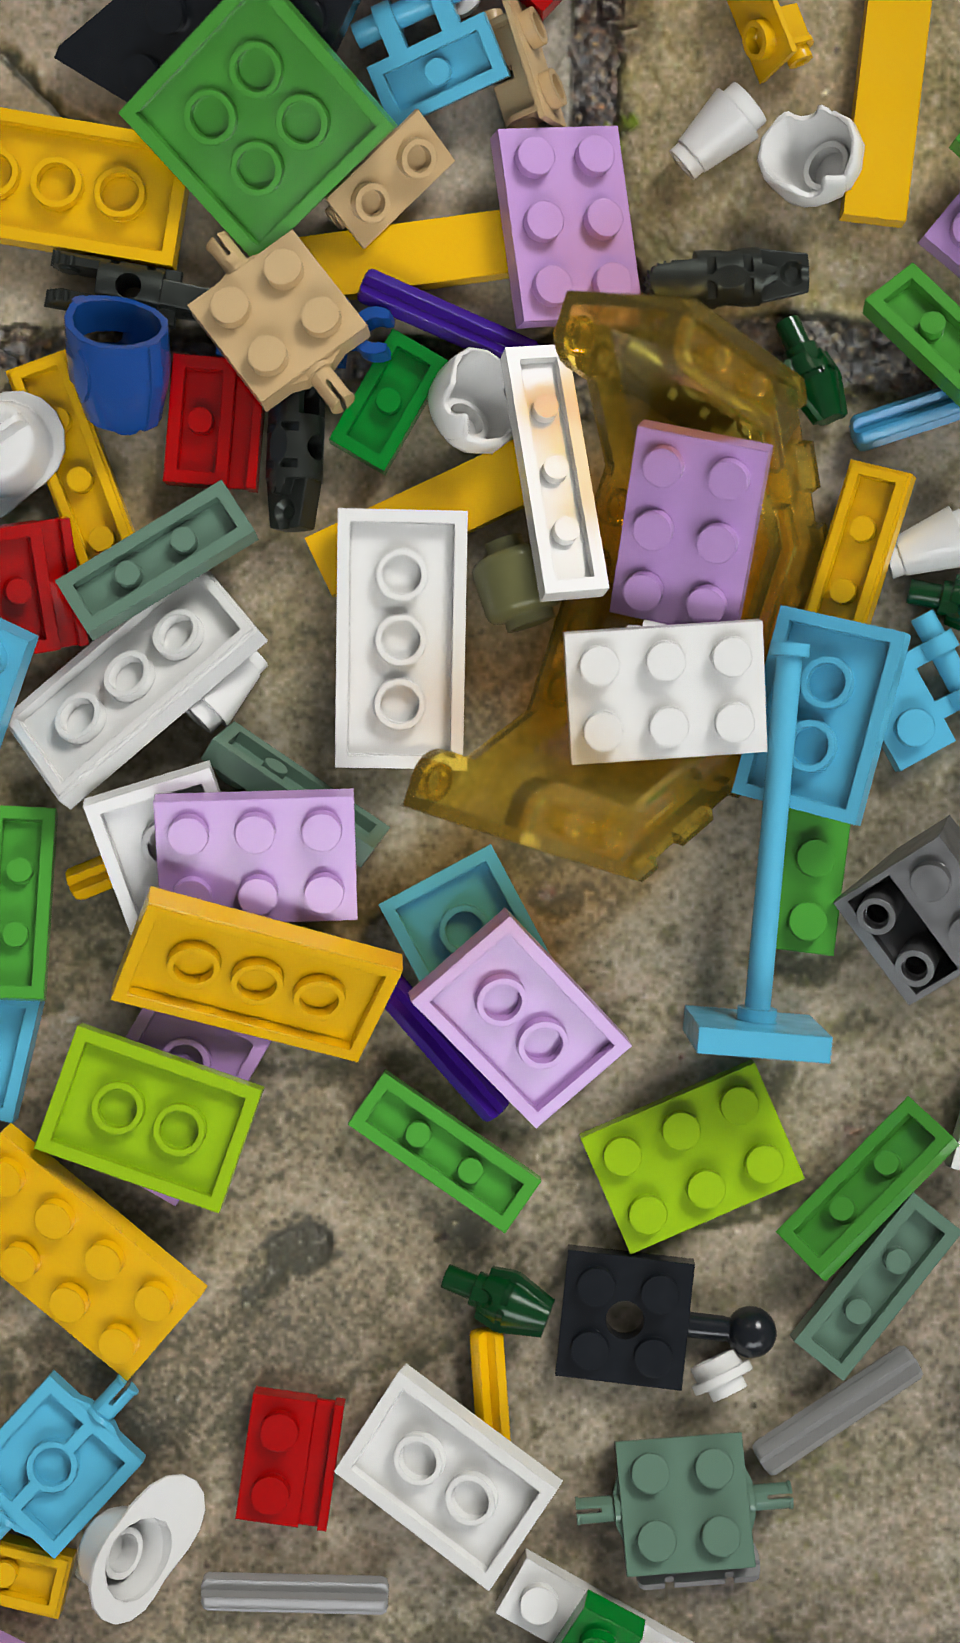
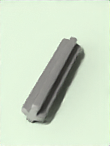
(837, 1410)
(295, 1593)

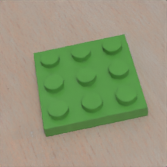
(257, 118)

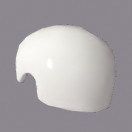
(811, 156)
(471, 402)

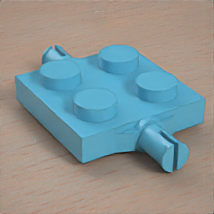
(63, 1460)

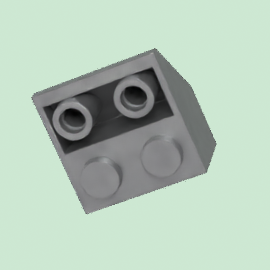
(911, 911)

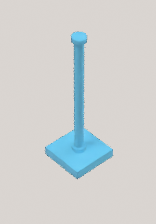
(756, 1027)

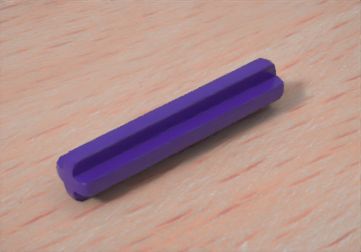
(437, 315)
(454, 1066)

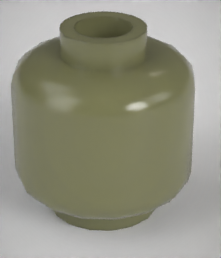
(509, 585)

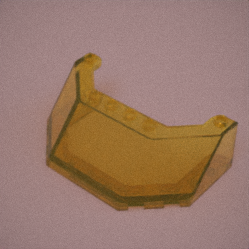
(683, 369)

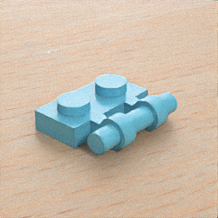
(435, 70)
(916, 719)

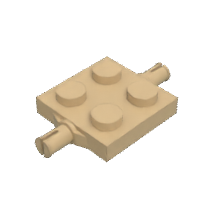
(280, 321)

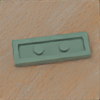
(157, 560)
(256, 766)
(875, 1285)

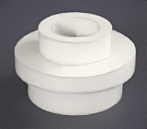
(721, 1375)

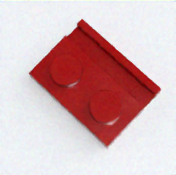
(212, 426)
(30, 563)
(290, 1458)

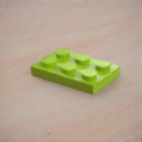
(149, 1117)
(691, 1156)

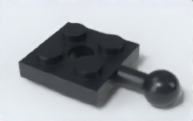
(657, 1348)

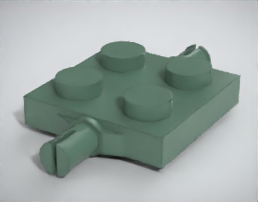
(684, 1504)

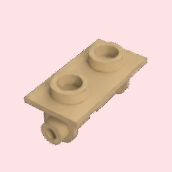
(535, 90)
(388, 179)

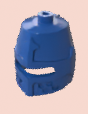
(120, 381)

